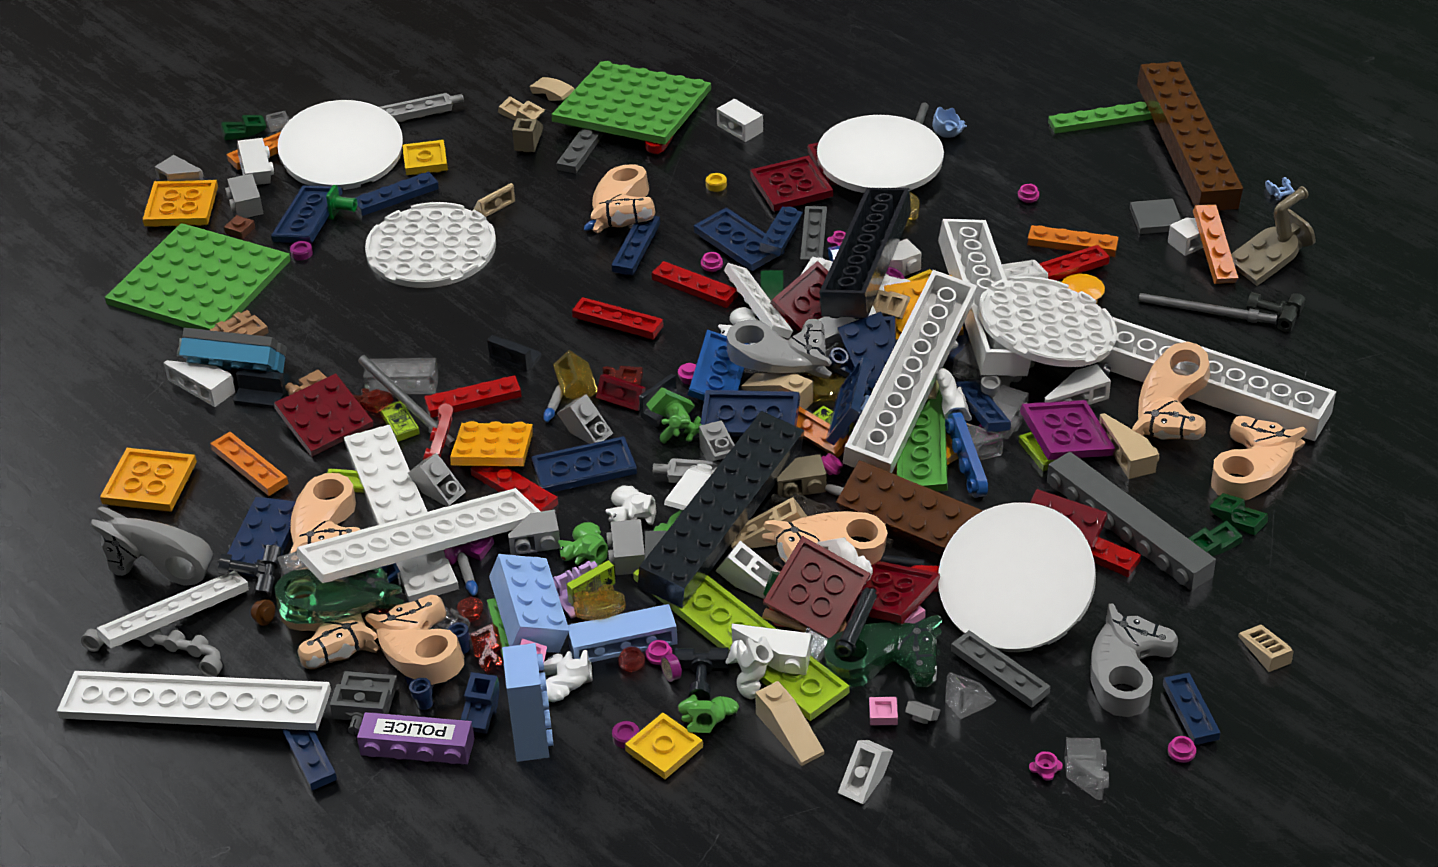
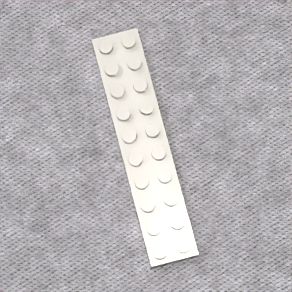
(396, 497)
(415, 535)
(195, 700)

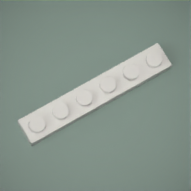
(757, 299)
(172, 609)

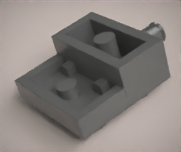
(362, 694)

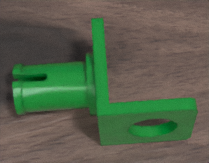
(338, 203)

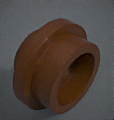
(263, 612)

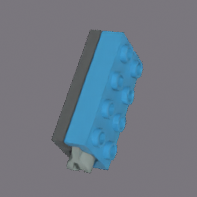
(232, 350)

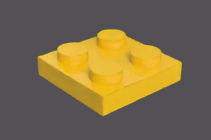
(425, 157)
(663, 745)

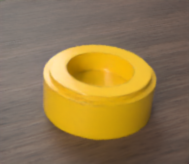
(716, 182)

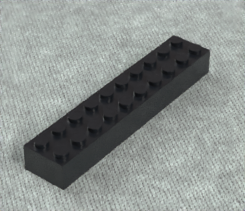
(865, 253)
(720, 510)

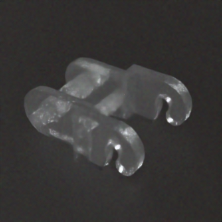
(453, 615)

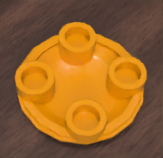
(1087, 283)

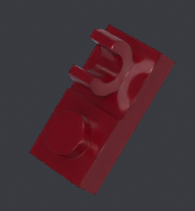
(619, 391)

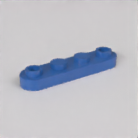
(967, 454)

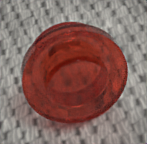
(470, 608)
(631, 659)

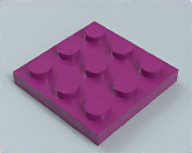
(1067, 428)

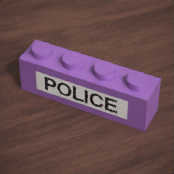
(415, 738)

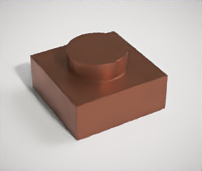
(239, 227)

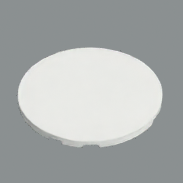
(340, 144)
(880, 153)
(430, 245)
(1047, 321)
(1017, 576)

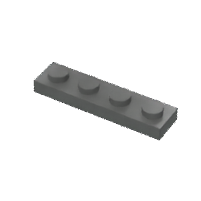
(579, 150)
(813, 233)
(1000, 668)

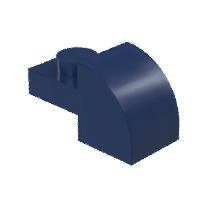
(481, 701)

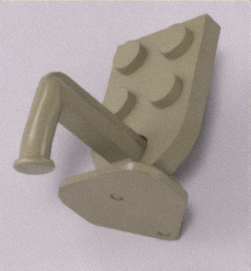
(1275, 245)

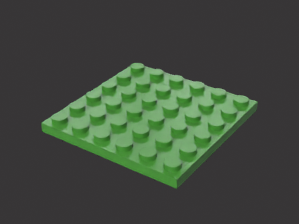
(632, 102)
(197, 278)

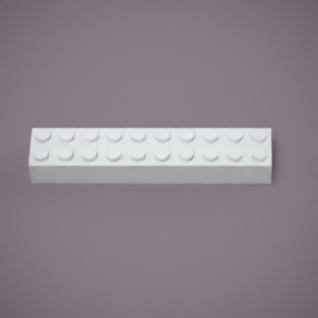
(974, 259)
(910, 372)
(1232, 382)

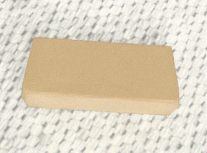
(496, 200)

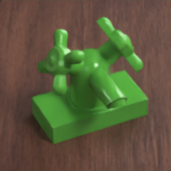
(676, 410)

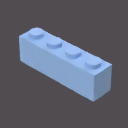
(611, 635)

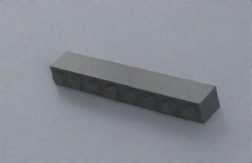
(1132, 521)

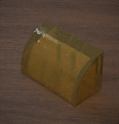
(574, 376)

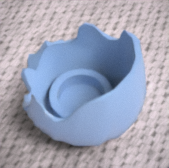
(947, 123)

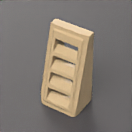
(1271, 661)

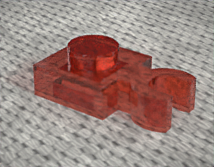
(626, 373)
(374, 400)
(485, 644)

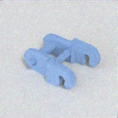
(1274, 190)

